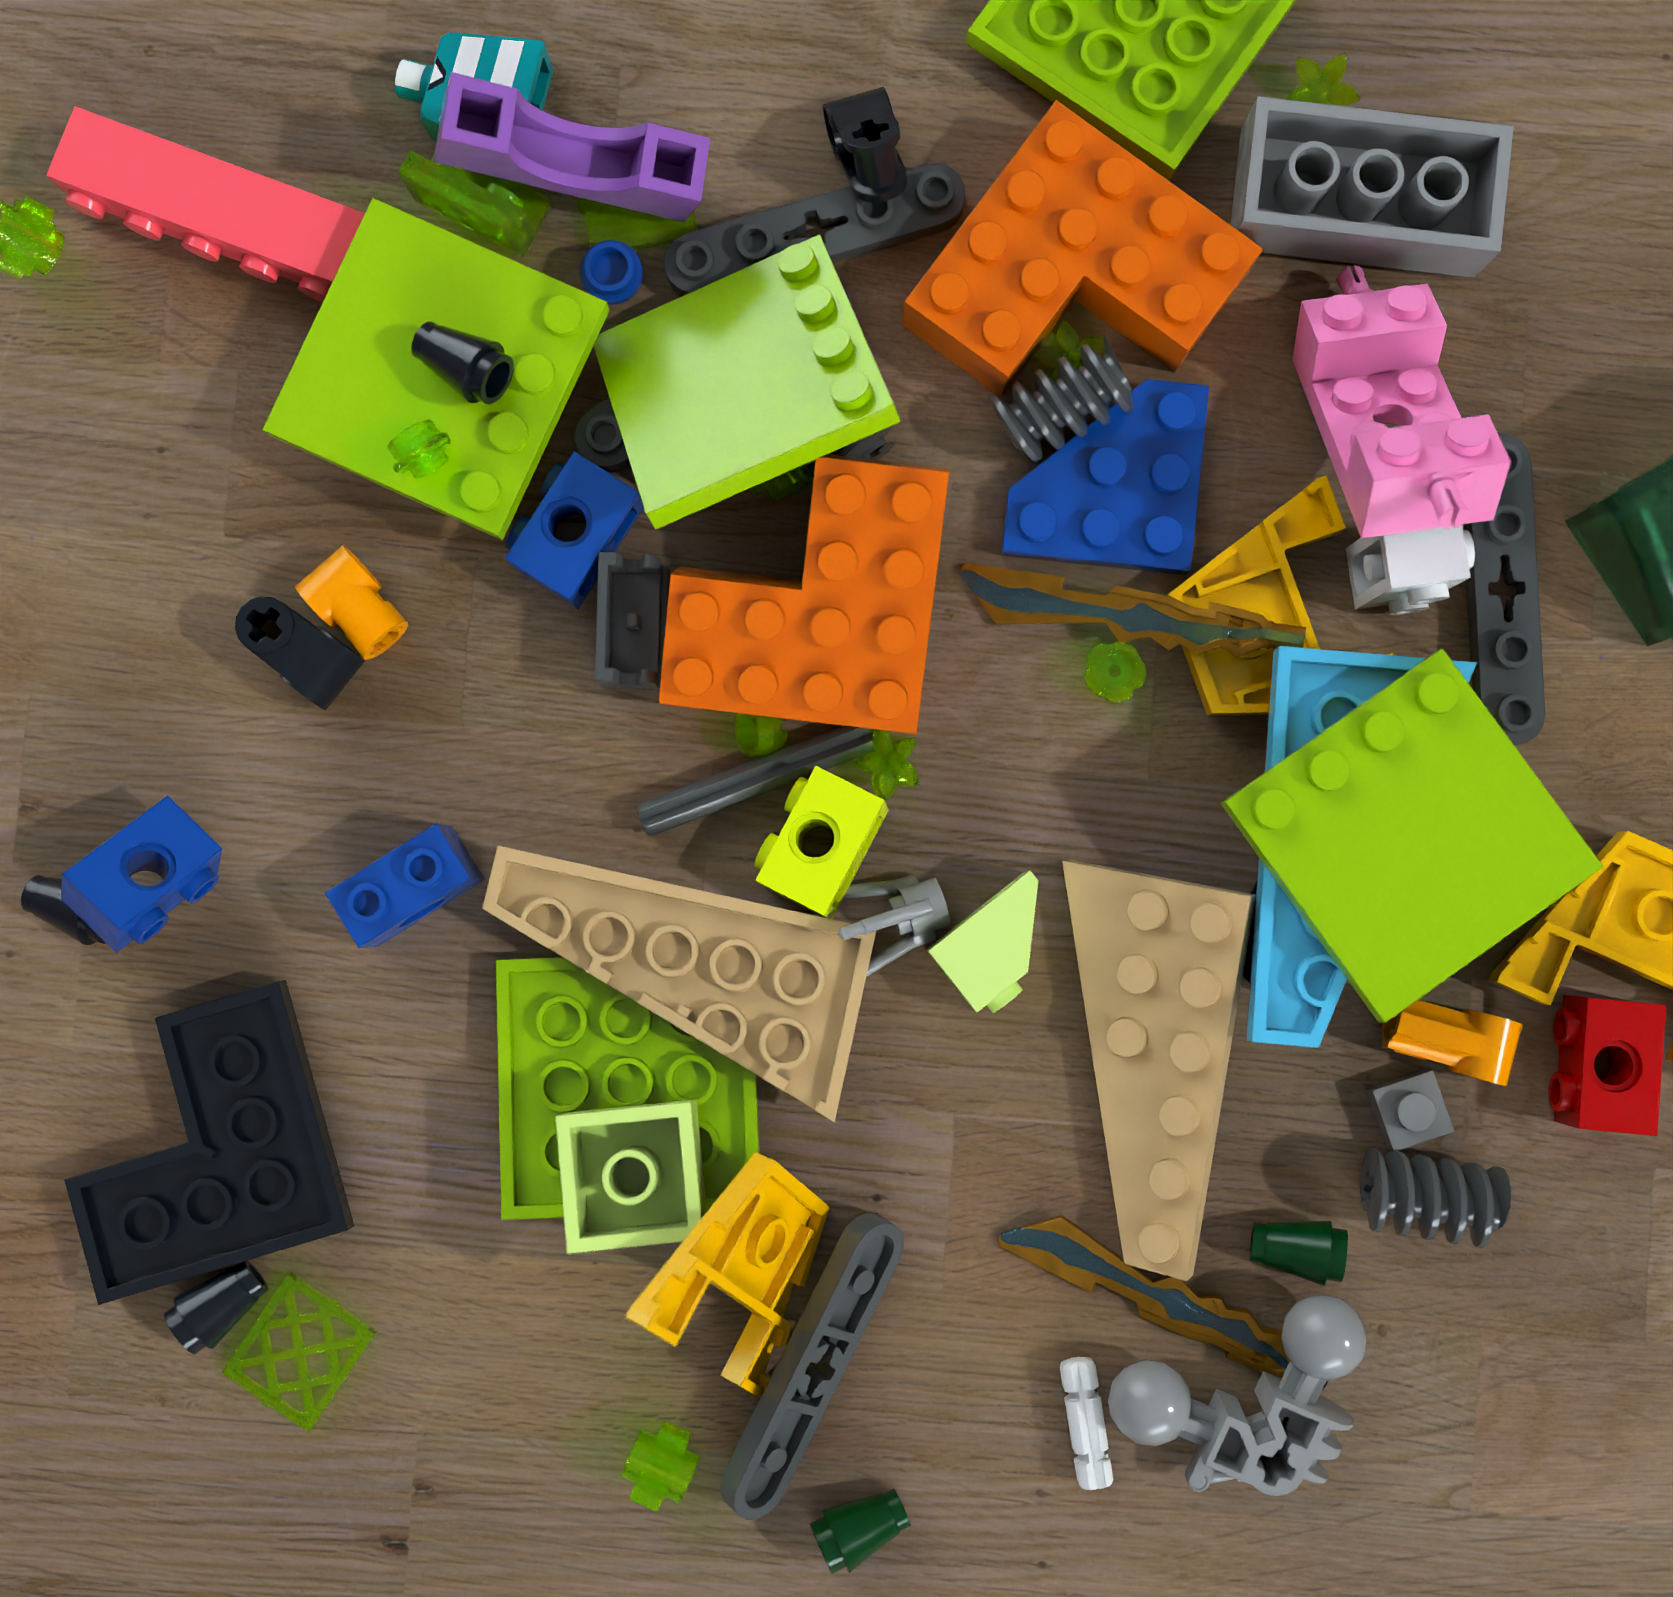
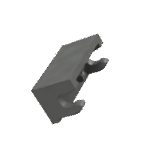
(630, 621)

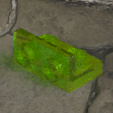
(483, 203)

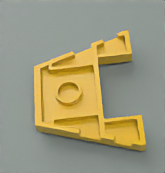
(1259, 580)
(1614, 914)
(752, 1249)

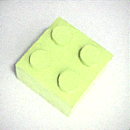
(631, 1175)

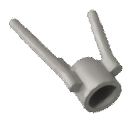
(916, 909)

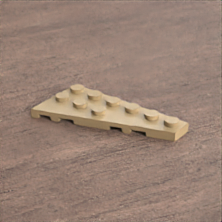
(729, 971)
(1160, 1010)

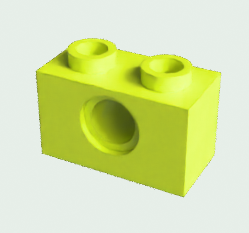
(823, 880)

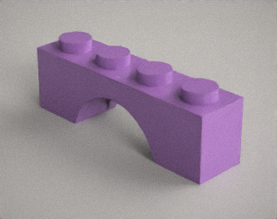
(506, 137)

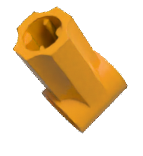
(1465, 1041)

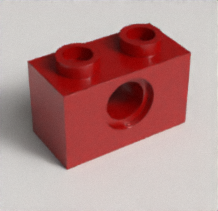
(1630, 1092)

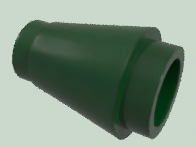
(1301, 1249)
(858, 1529)

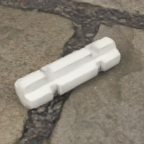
(1086, 1423)

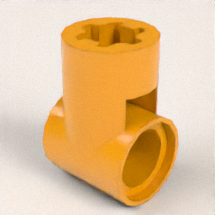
(347, 597)

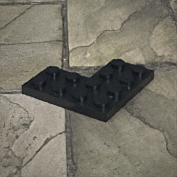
(254, 1161)

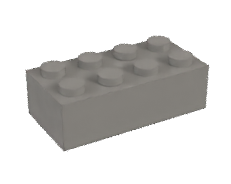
(1372, 186)

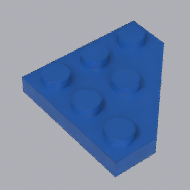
(1121, 490)

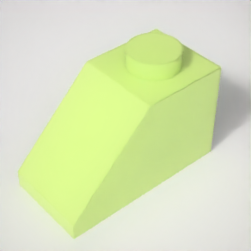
(991, 946)

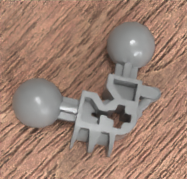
(1323, 1344)

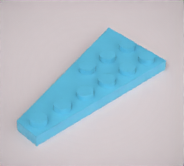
(1291, 971)

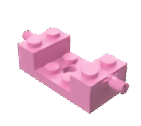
(1375, 363)

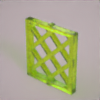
(270, 1395)

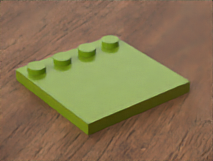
(1132, 67)
(741, 382)
(364, 387)
(1411, 836)
(589, 1047)

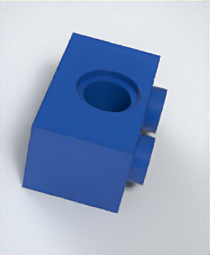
(572, 567)
(158, 842)
(404, 886)

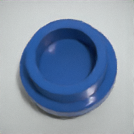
(611, 271)

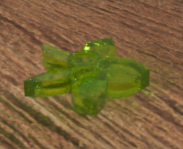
(1323, 84)
(1067, 346)
(889, 764)

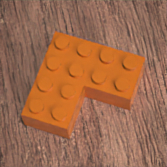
(1083, 226)
(842, 640)

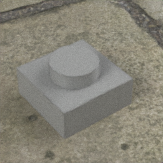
(1409, 1109)

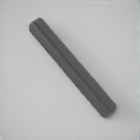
(753, 778)

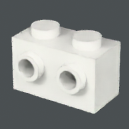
(1409, 568)

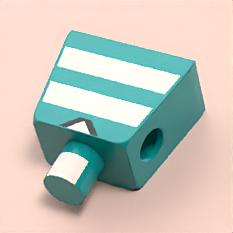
(495, 59)

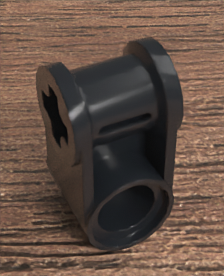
(865, 142)
(303, 654)

